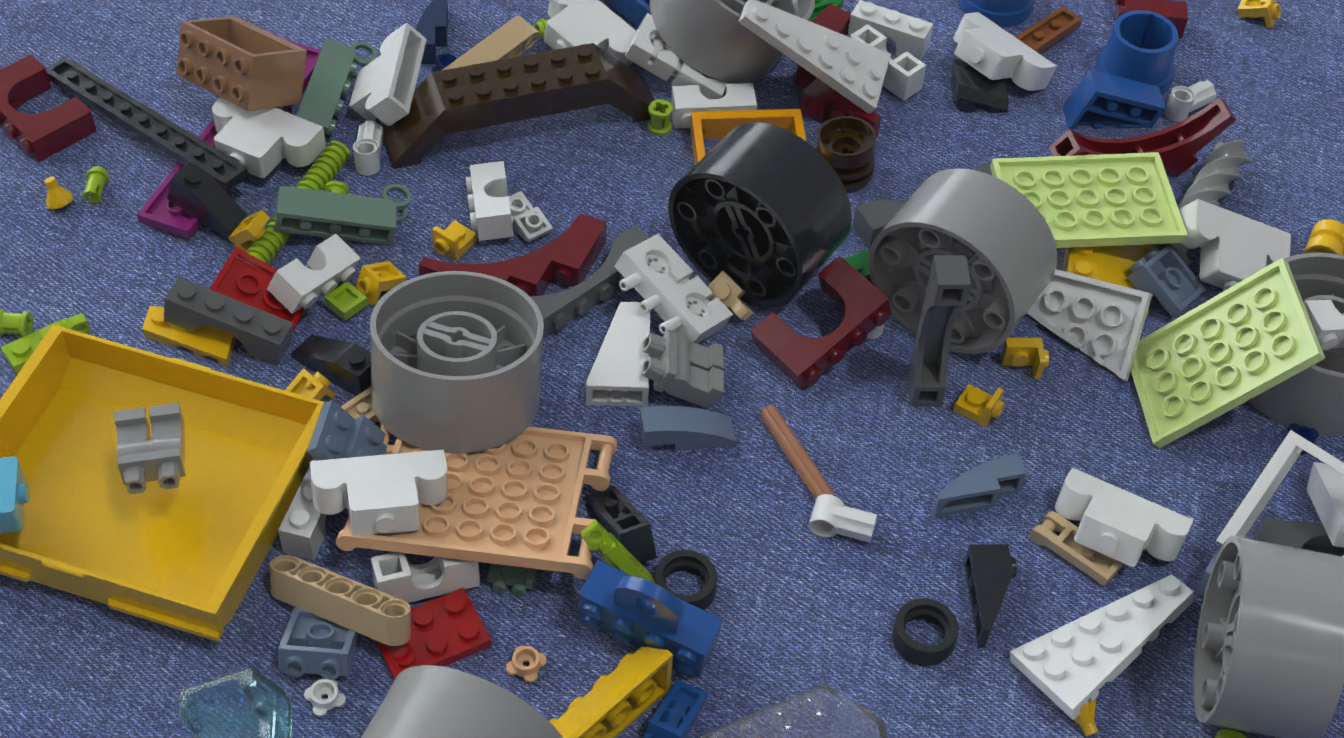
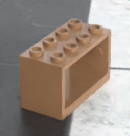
(241, 63)

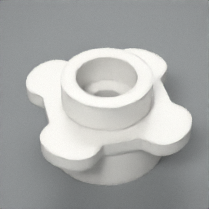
(321, 688)

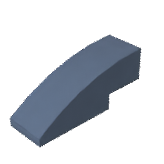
(685, 427)
(981, 486)

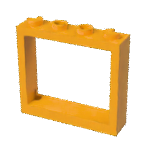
(719, 123)

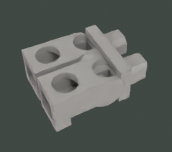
(684, 368)
(148, 459)

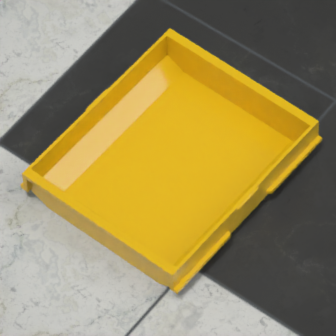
(159, 552)

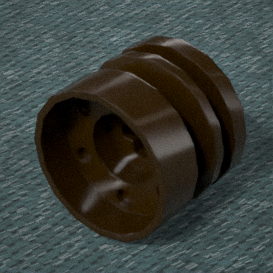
(849, 148)

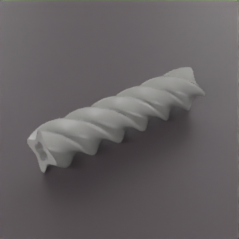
(1213, 181)

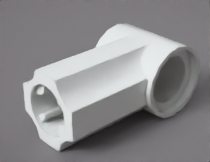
(1187, 99)
(368, 148)
(833, 518)

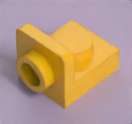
(1260, 8)
(249, 230)
(453, 240)
(378, 278)
(1025, 352)
(311, 385)
(980, 405)

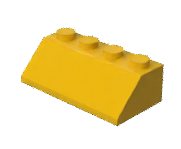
(619, 697)

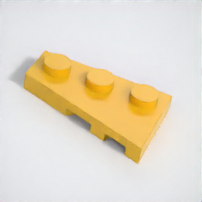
(202, 341)

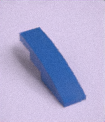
(677, 712)

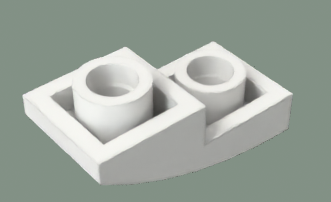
(526, 220)

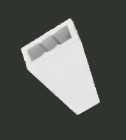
(618, 366)
(1327, 495)

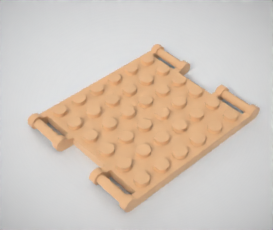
(506, 503)

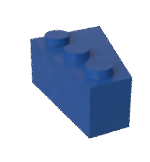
(1113, 101)

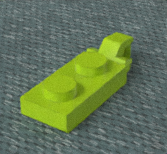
(21, 349)
(613, 551)

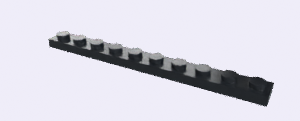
(146, 123)

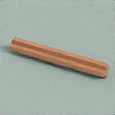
(795, 452)

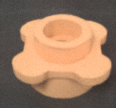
(522, 655)

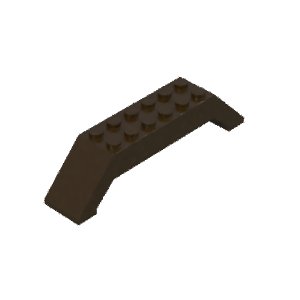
(513, 92)

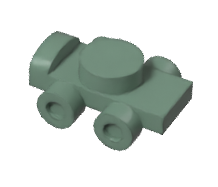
(518, 577)

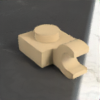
(729, 294)

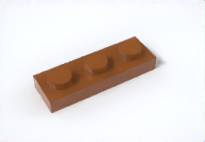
(1050, 29)

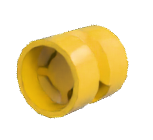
(1326, 237)

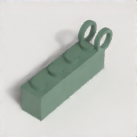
(330, 82)
(342, 214)

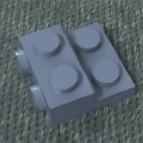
(1167, 278)
(342, 436)
(316, 646)

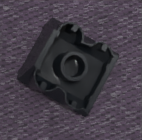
(975, 90)

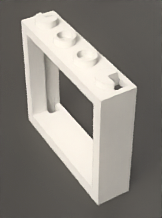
(1270, 480)

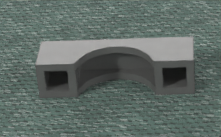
(260, 332)
(1297, 535)

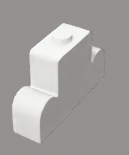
(586, 23)
(1000, 53)
(388, 82)
(265, 137)
(1231, 243)
(380, 489)
(1120, 521)

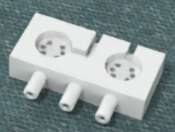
(654, 55)
(665, 285)

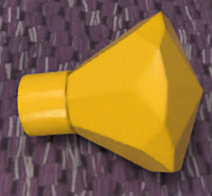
(56, 195)
(1086, 718)

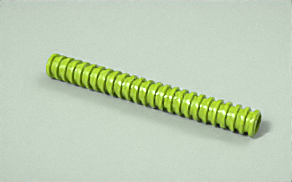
(320, 173)

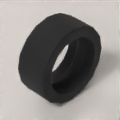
(693, 562)
(930, 610)

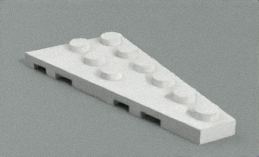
(836, 59)
(1094, 317)
(1096, 648)

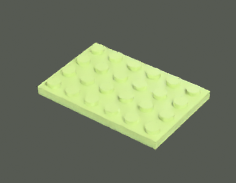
(1098, 197)
(1224, 353)

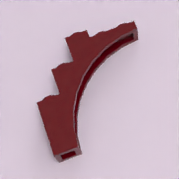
(818, 98)
(1175, 143)
(562, 260)

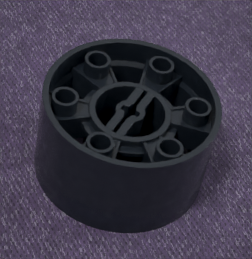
(761, 212)

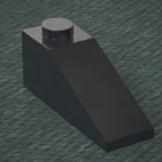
(205, 200)
(338, 361)
(624, 522)
(988, 578)

